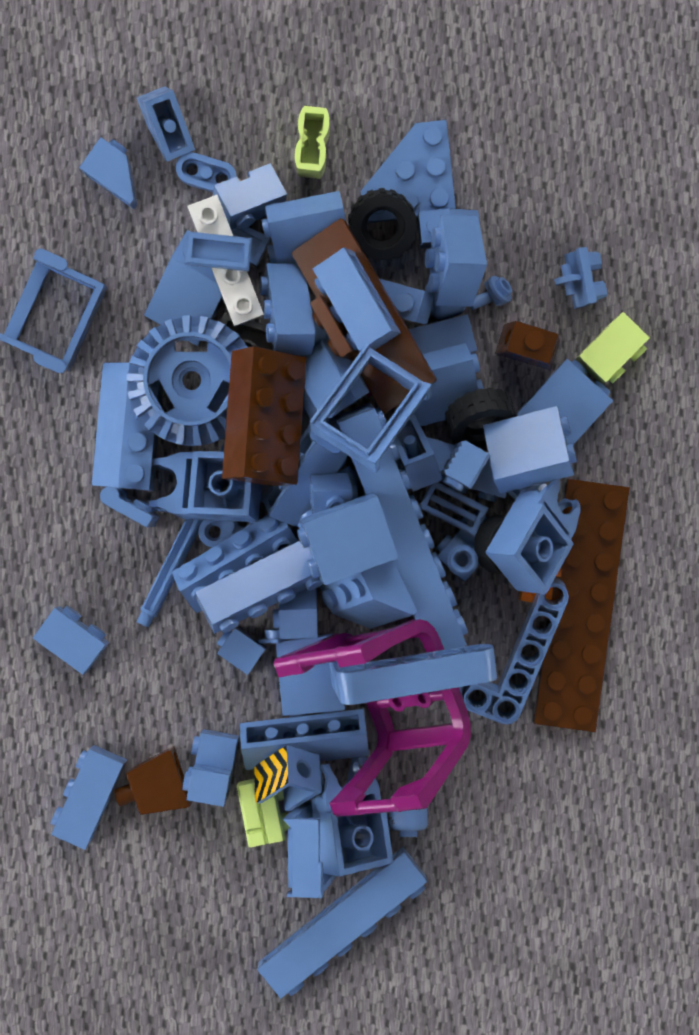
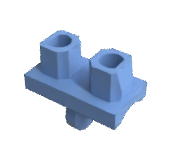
(578, 277)

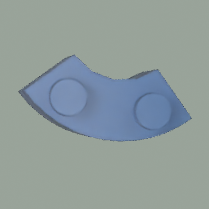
(298, 617)

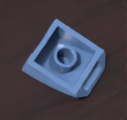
(322, 375)

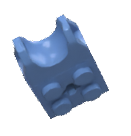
(200, 492)
(535, 538)
(352, 841)

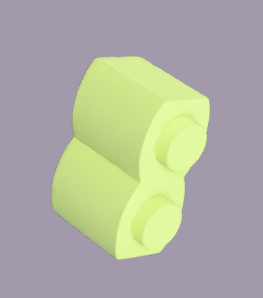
(313, 135)

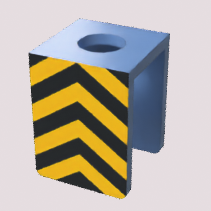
(281, 773)

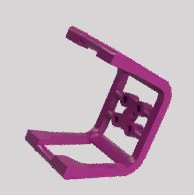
(360, 649)

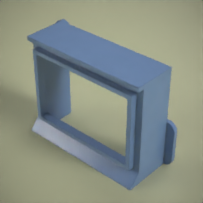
(44, 262)
(336, 441)
(304, 863)

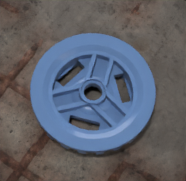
(157, 360)

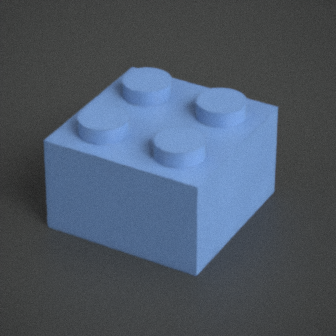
(456, 260)

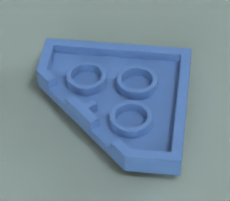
(418, 171)

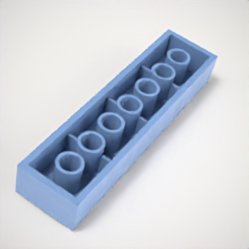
(412, 541)

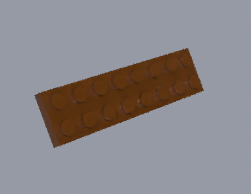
(577, 654)

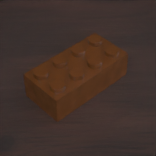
(264, 417)

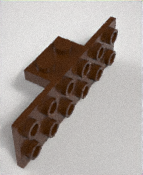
(400, 349)

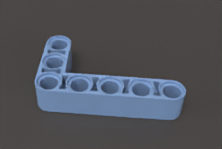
(520, 663)
(414, 674)

